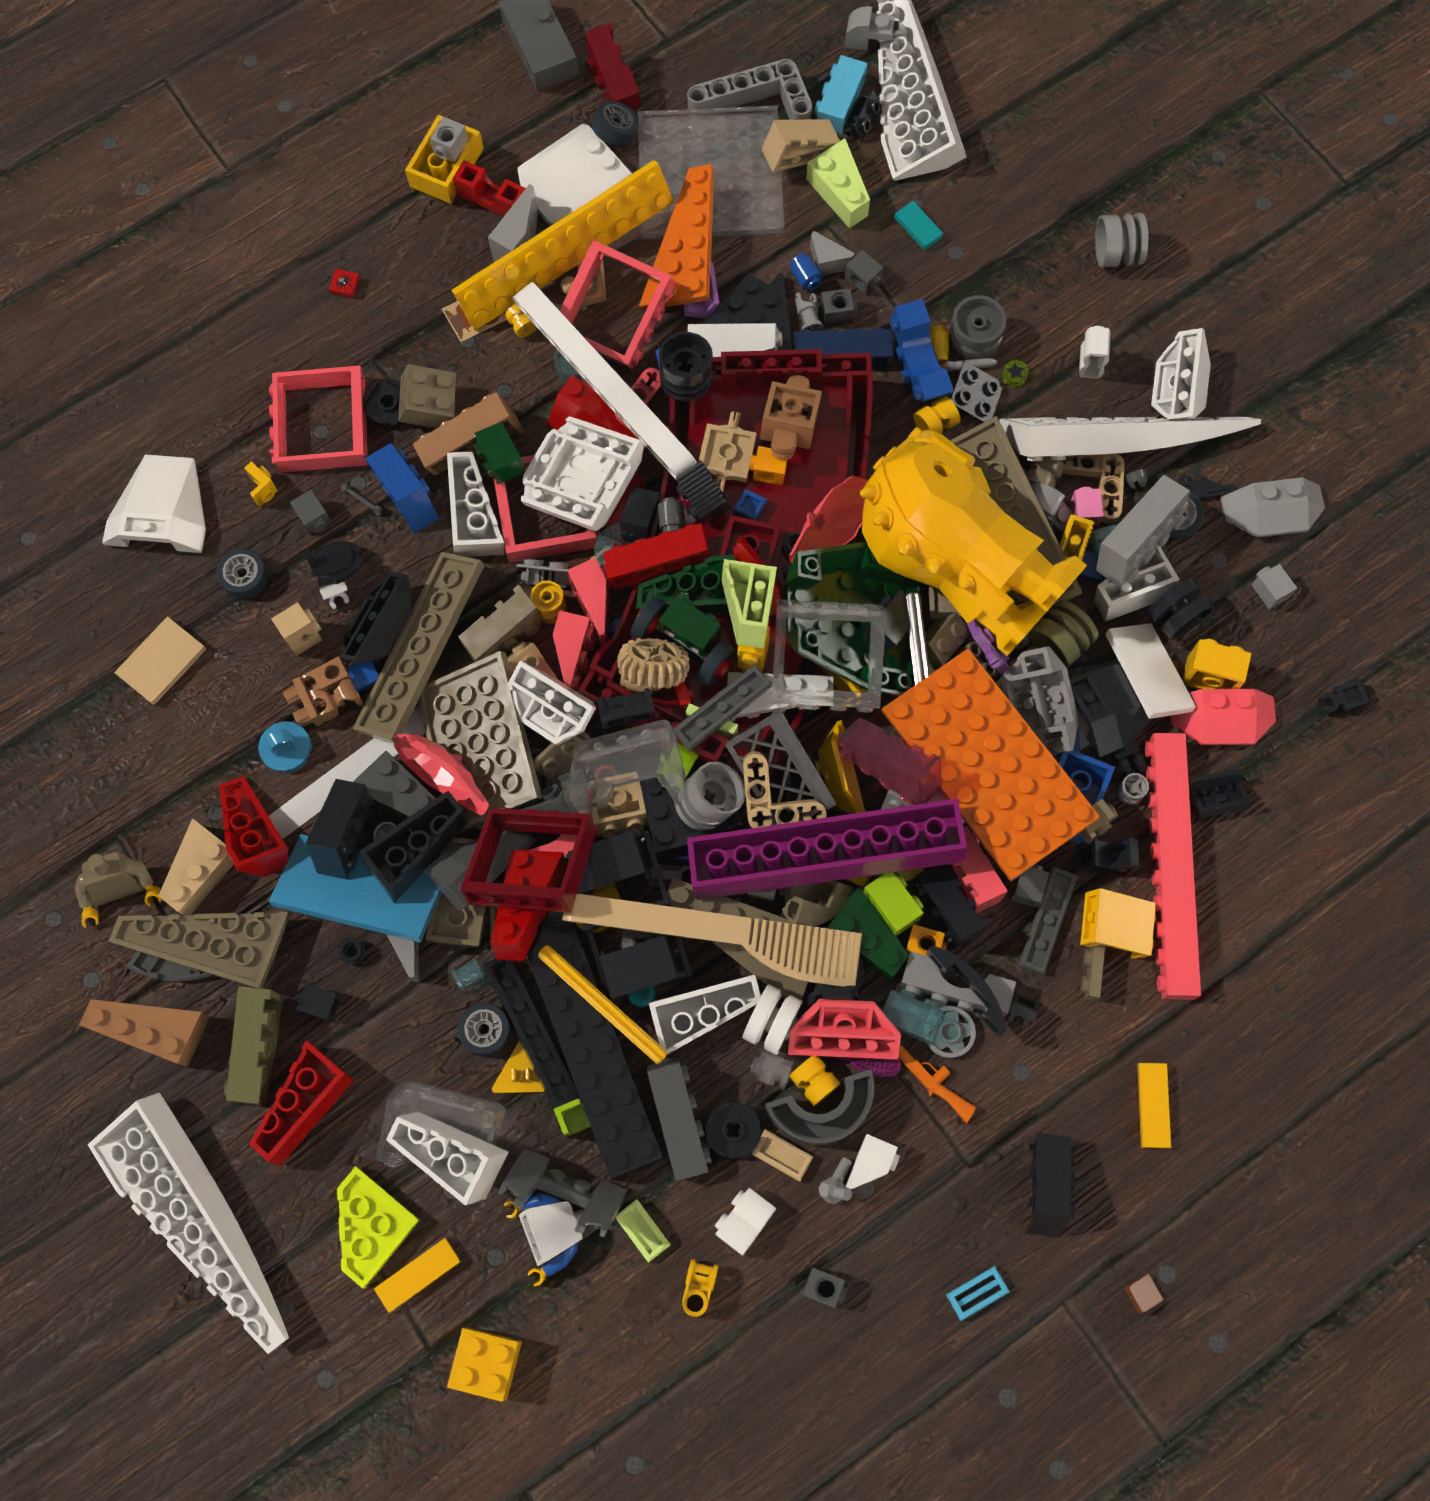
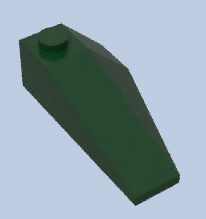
(697, 583)

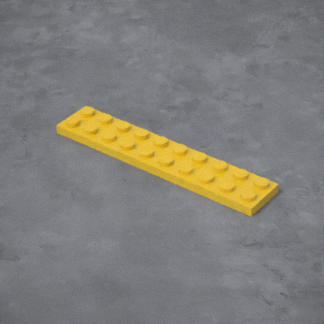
(564, 244)

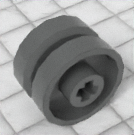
(977, 327)

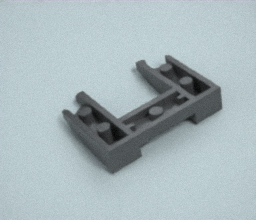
(531, 1172)

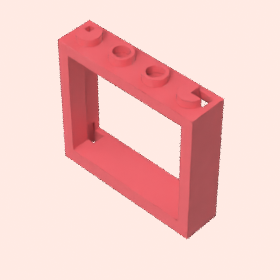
(653, 313)
(318, 379)
(540, 548)

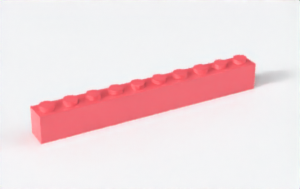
(1173, 867)

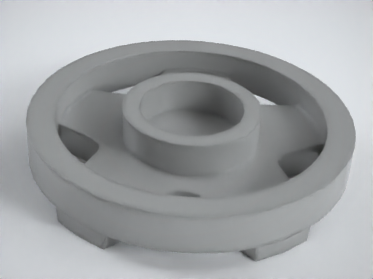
(952, 1033)

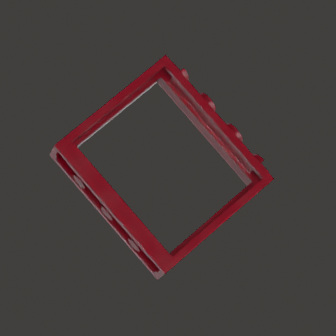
(524, 896)

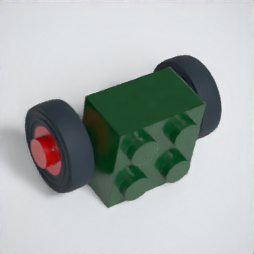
(688, 628)

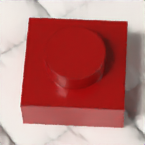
(684, 696)

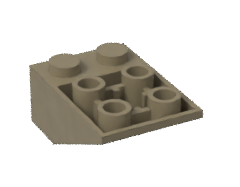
(950, 638)

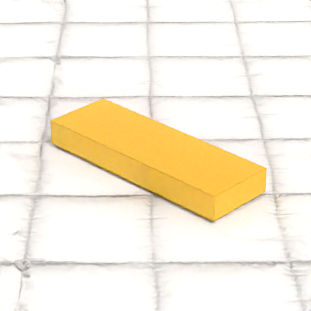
(1154, 1105)
(417, 1275)

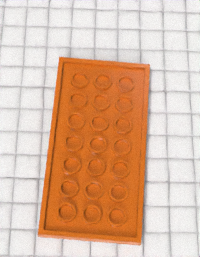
(993, 763)

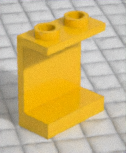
(1118, 922)

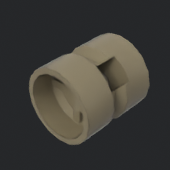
(1045, 471)

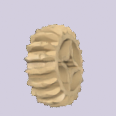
(653, 663)

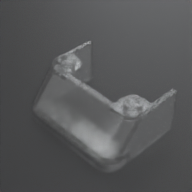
(624, 759)

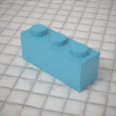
(841, 92)

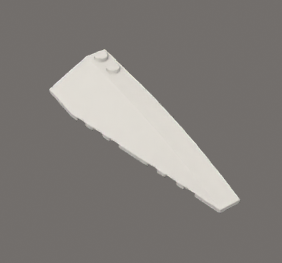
(915, 110)
(1106, 436)

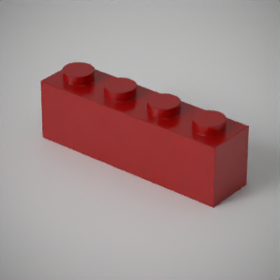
(656, 556)

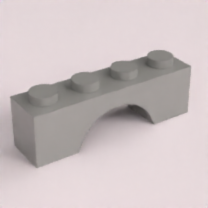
(924, 977)

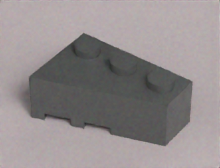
(394, 787)

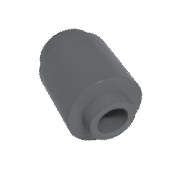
(671, 514)

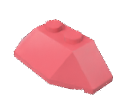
(1227, 716)
(844, 1030)

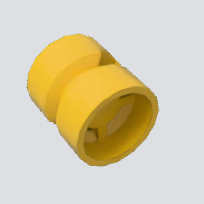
(939, 416)
(548, 600)
(815, 1080)

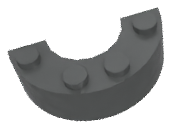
(828, 1127)

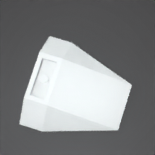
(160, 506)

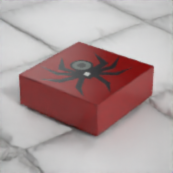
(344, 283)

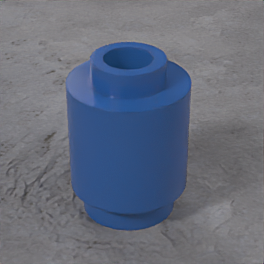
(806, 272)

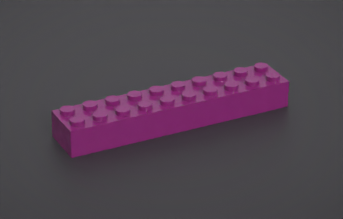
(827, 849)

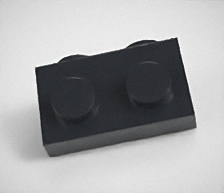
(1218, 793)

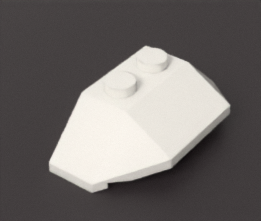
(1182, 377)
(549, 704)

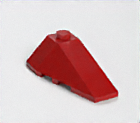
(583, 403)
(248, 831)

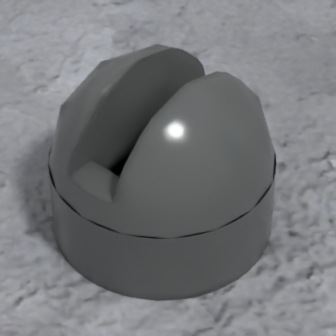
(1135, 478)

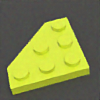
(369, 1226)

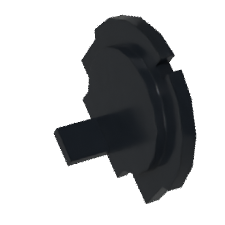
(335, 562)

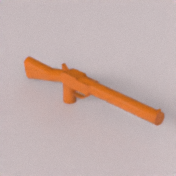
(933, 1085)

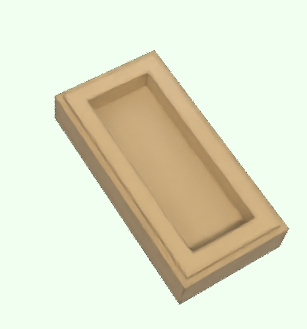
(782, 1155)

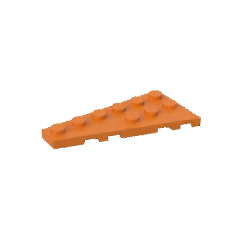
(687, 242)

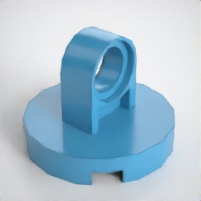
(285, 747)

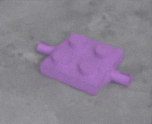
(988, 644)

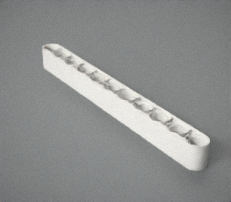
(604, 380)

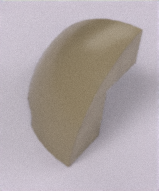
(814, 902)

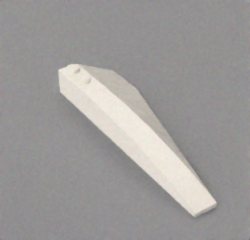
(170, 1185)

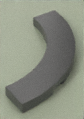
(164, 970)

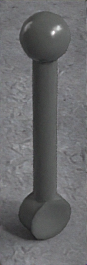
(347, 489)

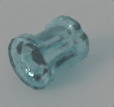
(468, 974)

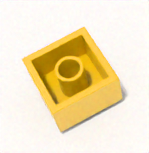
(1216, 666)
(484, 1364)

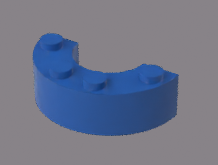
(916, 352)

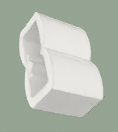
(1094, 352)
(744, 1221)

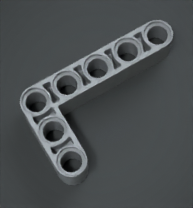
(755, 84)

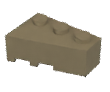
(503, 628)

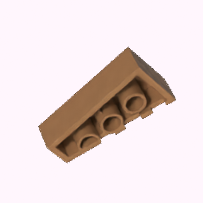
(458, 433)
(156, 1030)

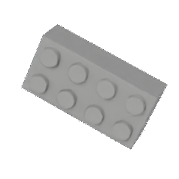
(1143, 531)

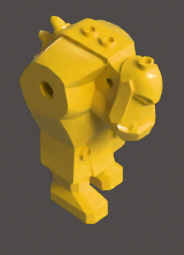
(937, 525)

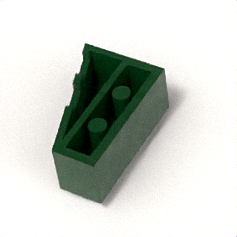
(878, 943)

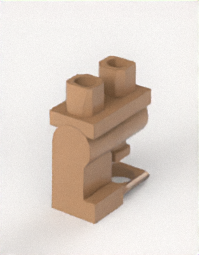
(315, 690)

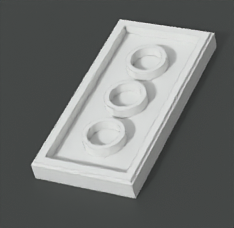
(1150, 670)

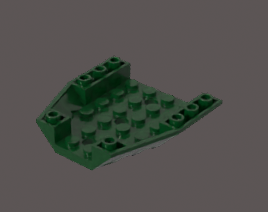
(847, 576)

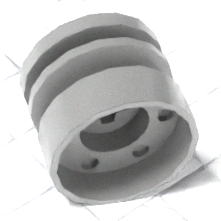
(1121, 240)
(710, 796)

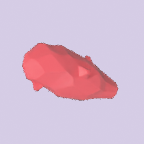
(834, 519)
(441, 770)

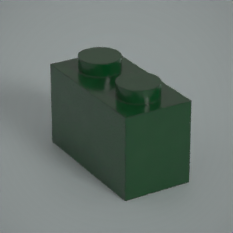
(499, 453)

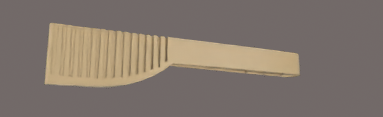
(787, 948)

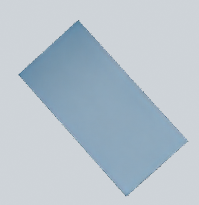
(354, 900)

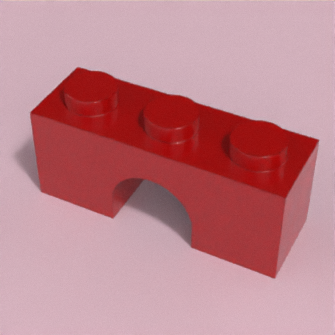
(476, 187)

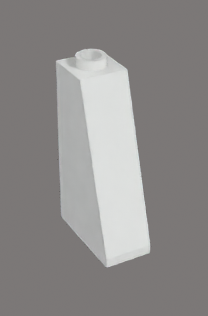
(739, 337)

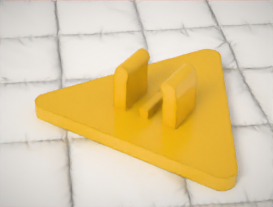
(517, 1075)

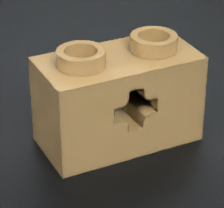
(298, 628)

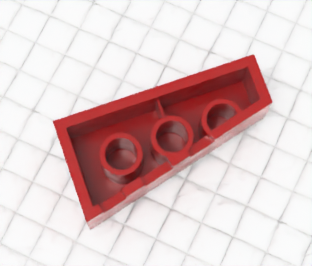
(517, 928)
(300, 1104)

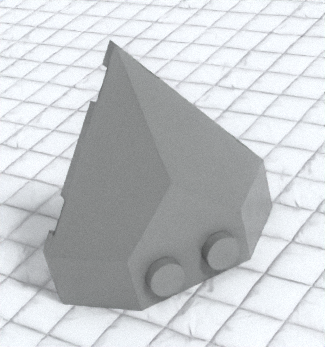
(1043, 697)

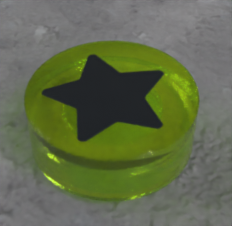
(1015, 373)

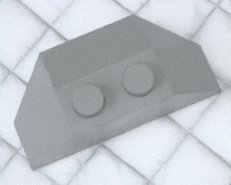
(1274, 507)

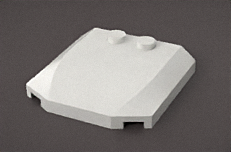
(571, 173)
(581, 473)

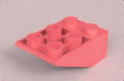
(573, 641)

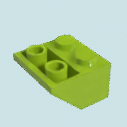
(894, 902)

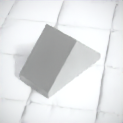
(829, 255)

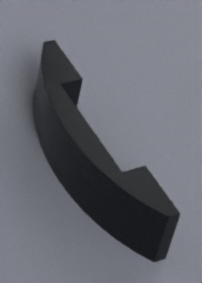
(946, 960)

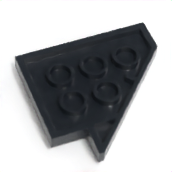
(756, 304)

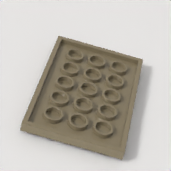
(477, 718)

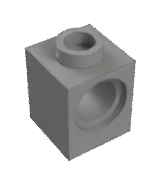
(453, 133)

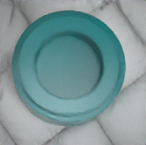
(643, 998)

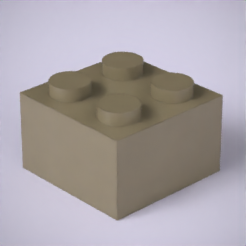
(426, 396)

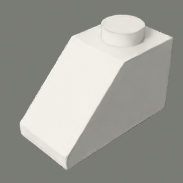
(872, 1162)

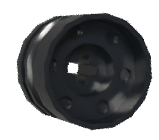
(686, 366)

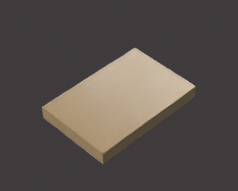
(160, 660)

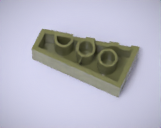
(253, 1045)

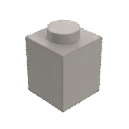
(1273, 585)

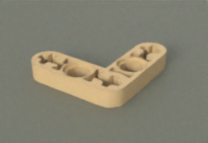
(1102, 471)
(764, 803)

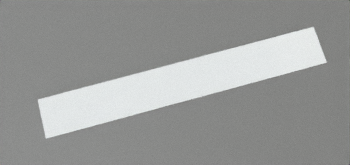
(311, 800)

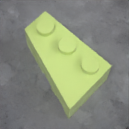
(839, 183)
(749, 599)

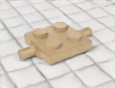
(728, 451)

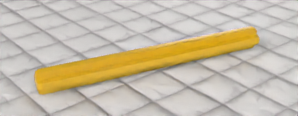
(602, 1004)

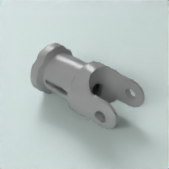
(809, 313)

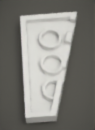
(764, 703)

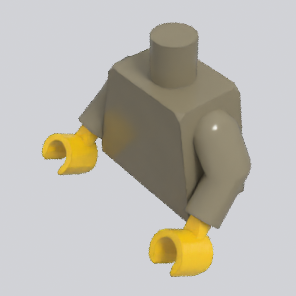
(110, 879)

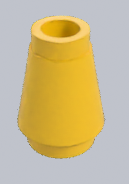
(940, 342)

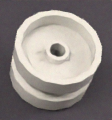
(772, 1019)

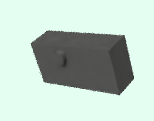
(539, 41)

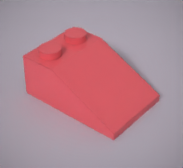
(591, 588)

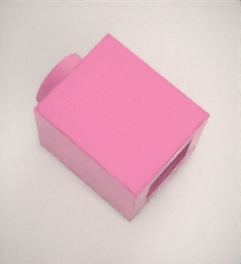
(1088, 504)

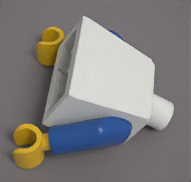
(549, 1231)

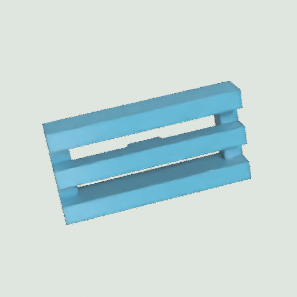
(957, 1304)

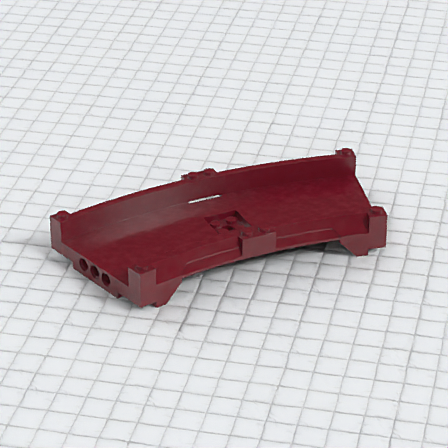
(836, 452)

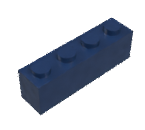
(854, 340)

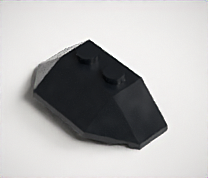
(378, 620)

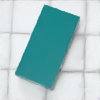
(918, 225)

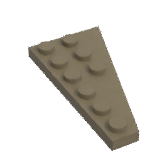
(683, 896)
(218, 944)

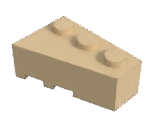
(797, 142)
(195, 870)

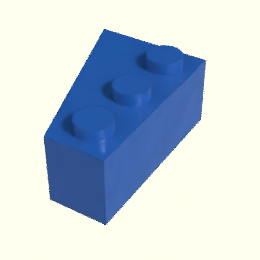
(403, 486)

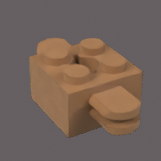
(790, 416)

